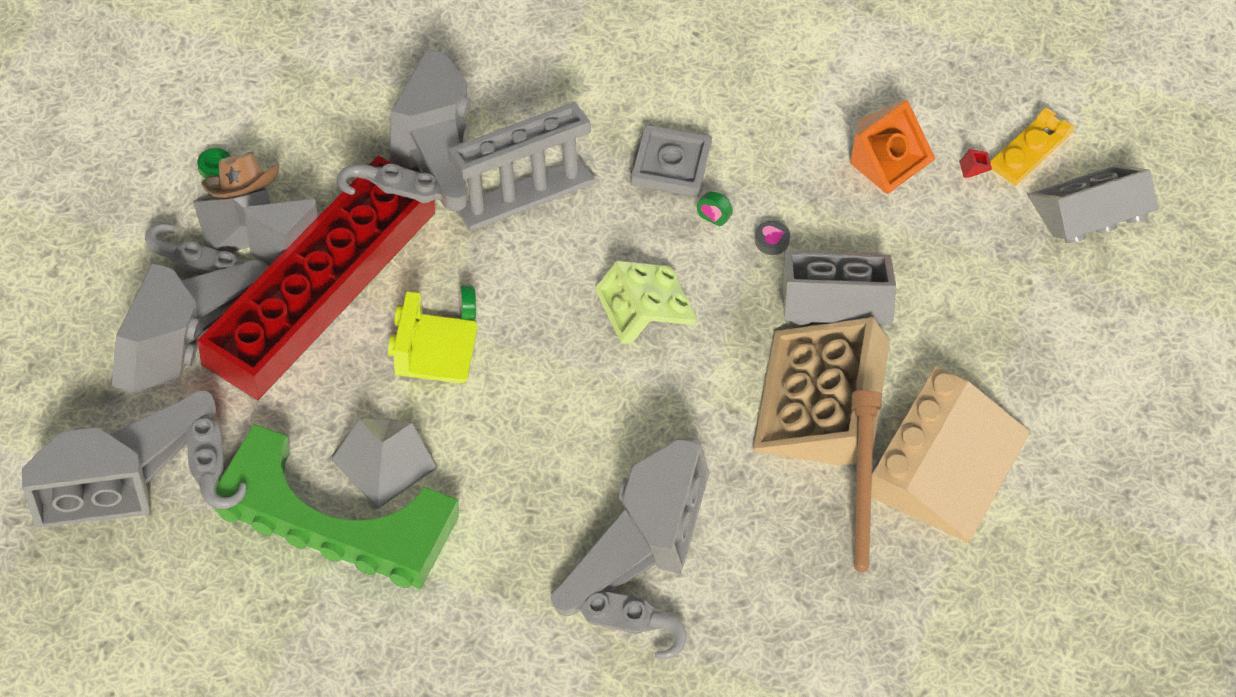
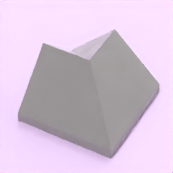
(224, 219)
(383, 458)

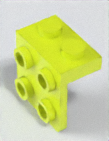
(431, 344)

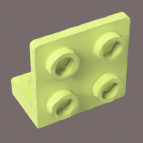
(641, 294)

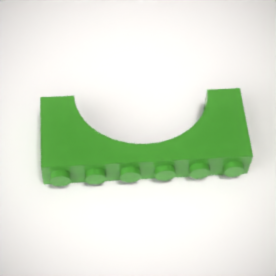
(394, 545)

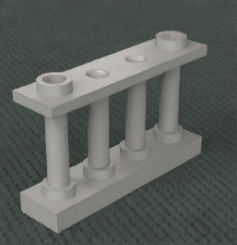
(511, 144)

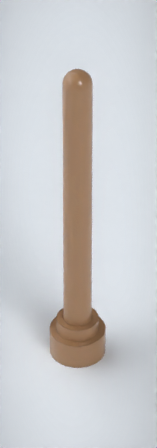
(866, 408)

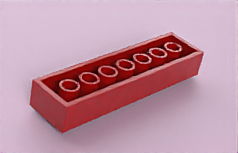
(310, 285)

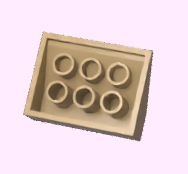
(811, 389)
(948, 456)

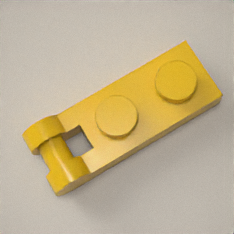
(1031, 147)

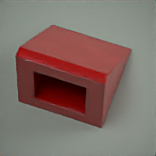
(975, 163)

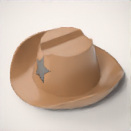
(239, 177)

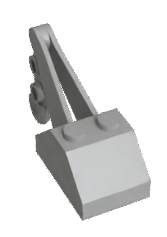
(423, 127)
(172, 312)
(105, 476)
(653, 530)

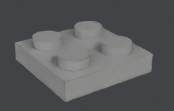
(671, 160)

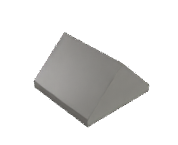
(276, 226)

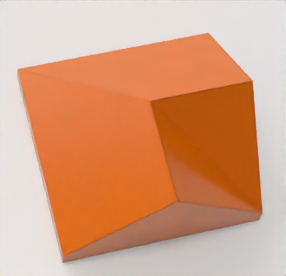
(890, 146)

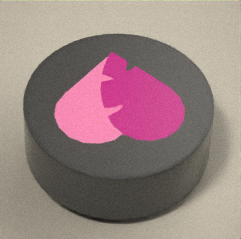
(772, 237)

